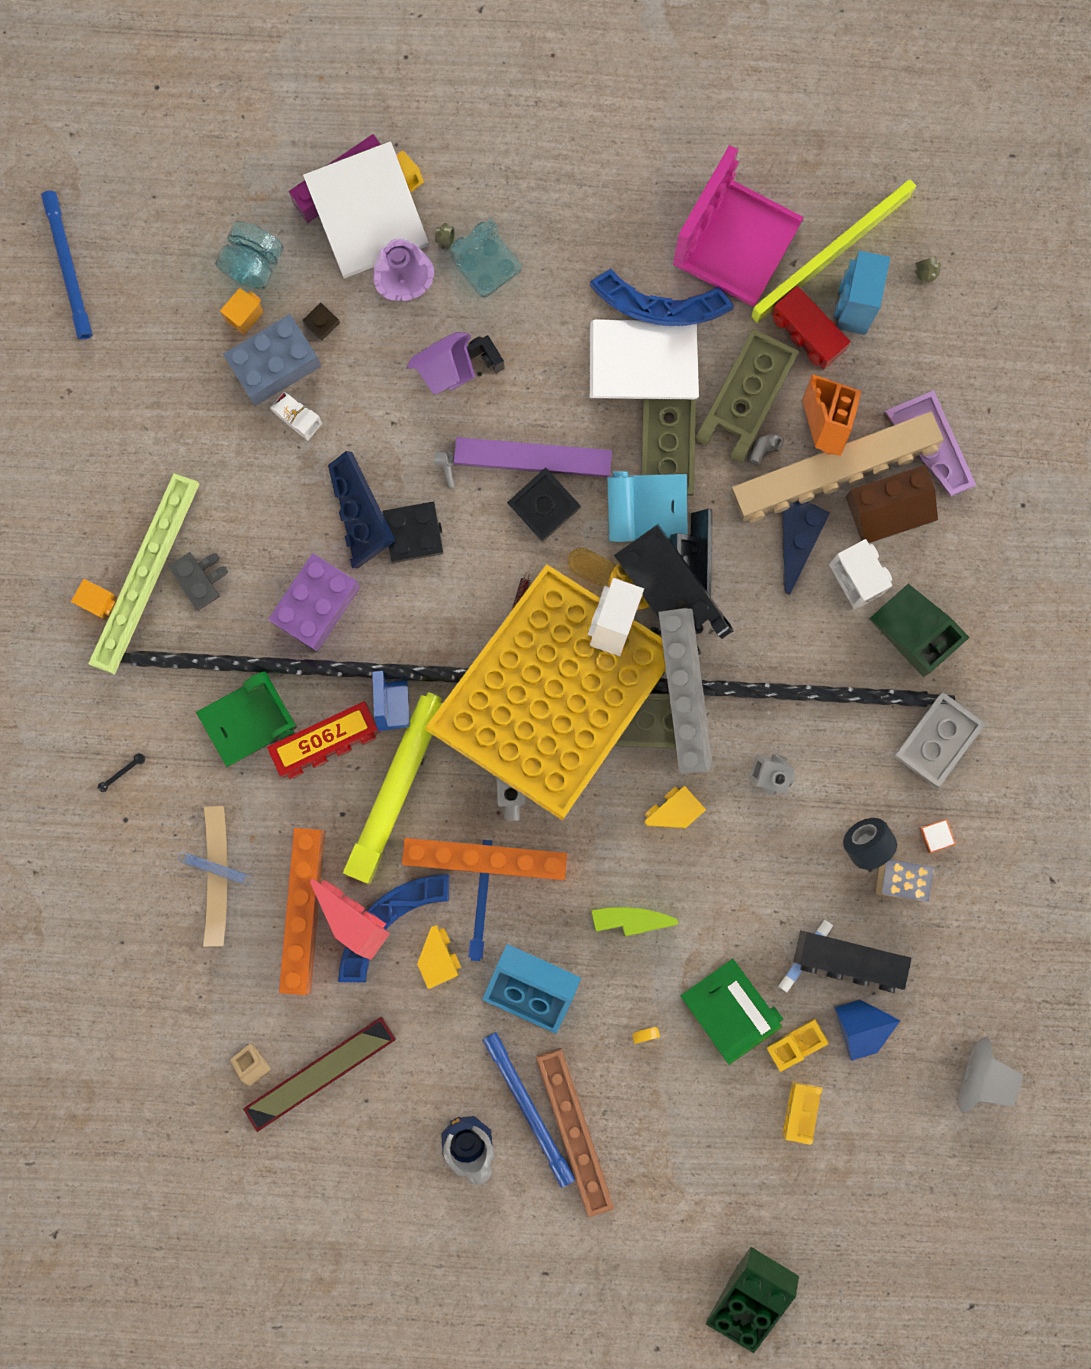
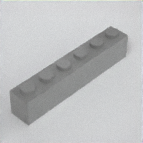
(686, 691)

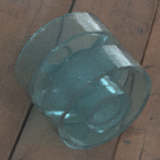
(249, 255)

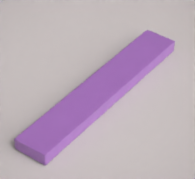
(532, 457)

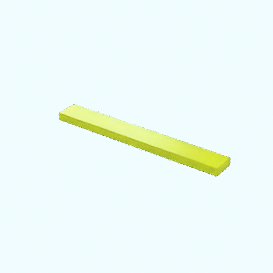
(835, 249)

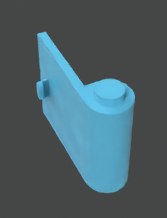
(644, 501)

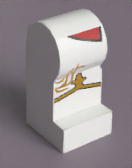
(296, 415)

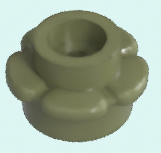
(445, 236)

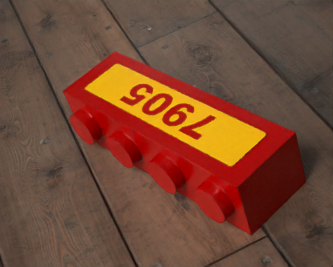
(323, 740)

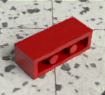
(810, 328)

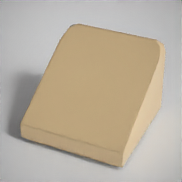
(249, 1065)

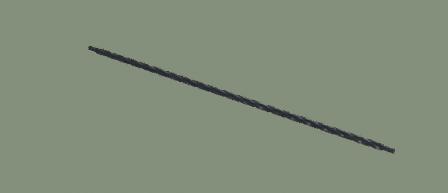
(454, 675)

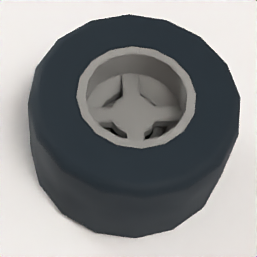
(870, 843)

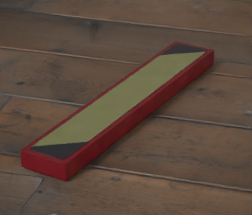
(319, 1074)

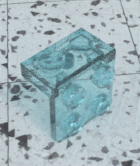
(485, 258)

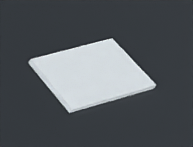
(364, 207)
(643, 360)

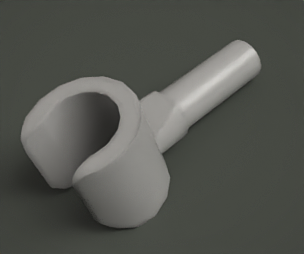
(446, 460)

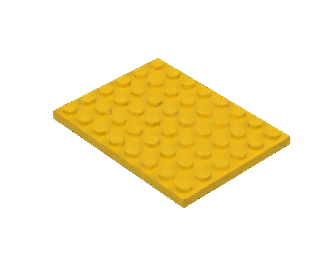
(544, 701)

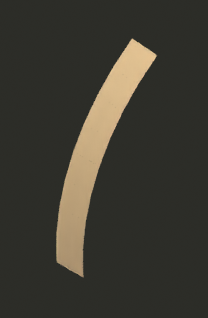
(216, 884)

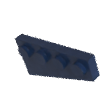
(363, 519)

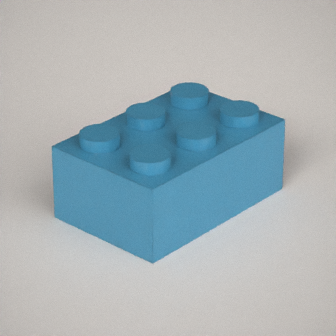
(861, 292)

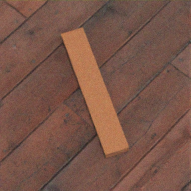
(574, 1132)

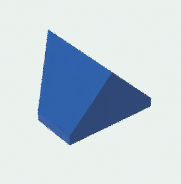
(864, 1028)

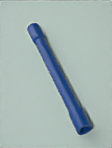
(79, 315)
(556, 1161)

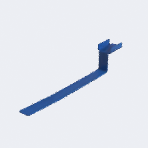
(477, 945)

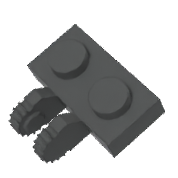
(194, 580)

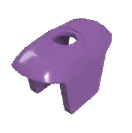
(445, 363)

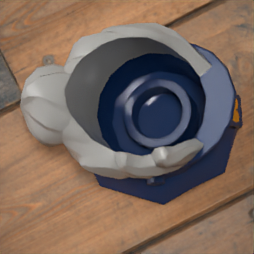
(468, 1148)

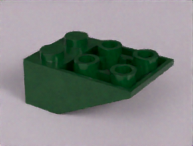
(919, 629)
(753, 1300)

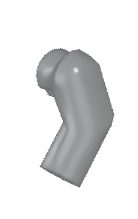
(763, 445)

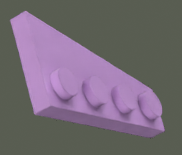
(948, 463)

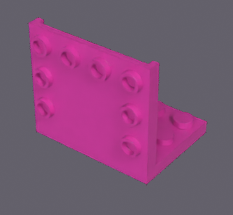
(734, 235)

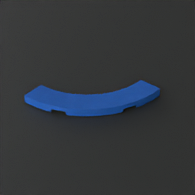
(659, 309)
(390, 908)

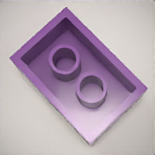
(314, 602)

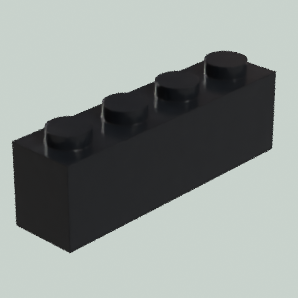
(852, 960)

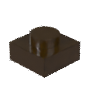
(321, 321)

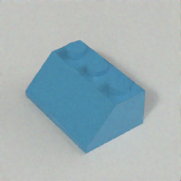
(531, 988)

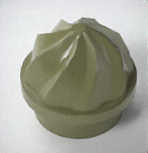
(928, 269)

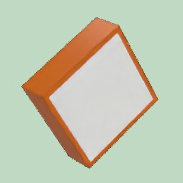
(937, 836)

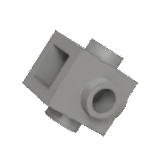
(772, 773)

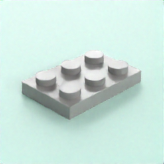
(939, 740)

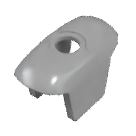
(987, 1079)

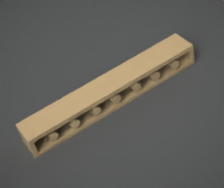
(829, 471)

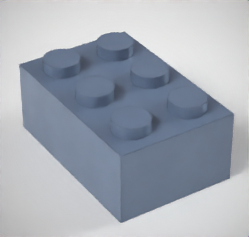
(272, 359)

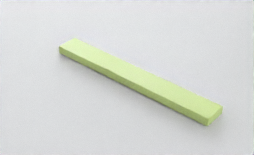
(144, 574)

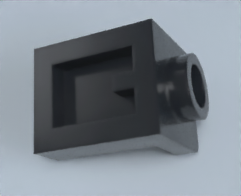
(490, 355)

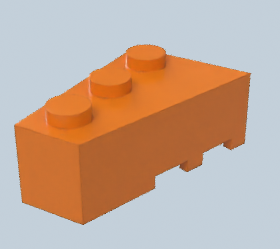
(830, 413)

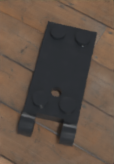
(666, 579)

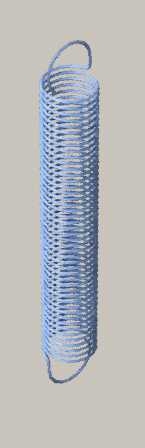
(231, 870)

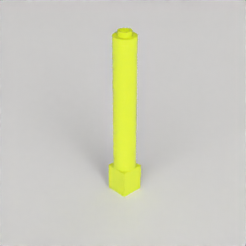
(385, 811)

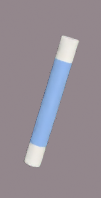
(795, 970)

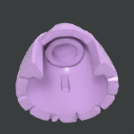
(402, 271)

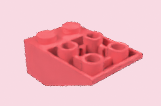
(356, 930)

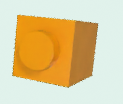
(242, 310)
(94, 599)

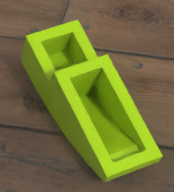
(631, 919)

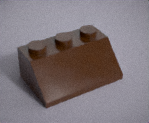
(893, 504)

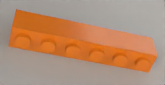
(484, 859)
(301, 912)

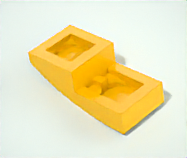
(797, 1044)

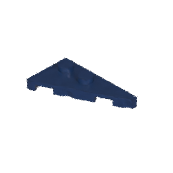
(800, 532)

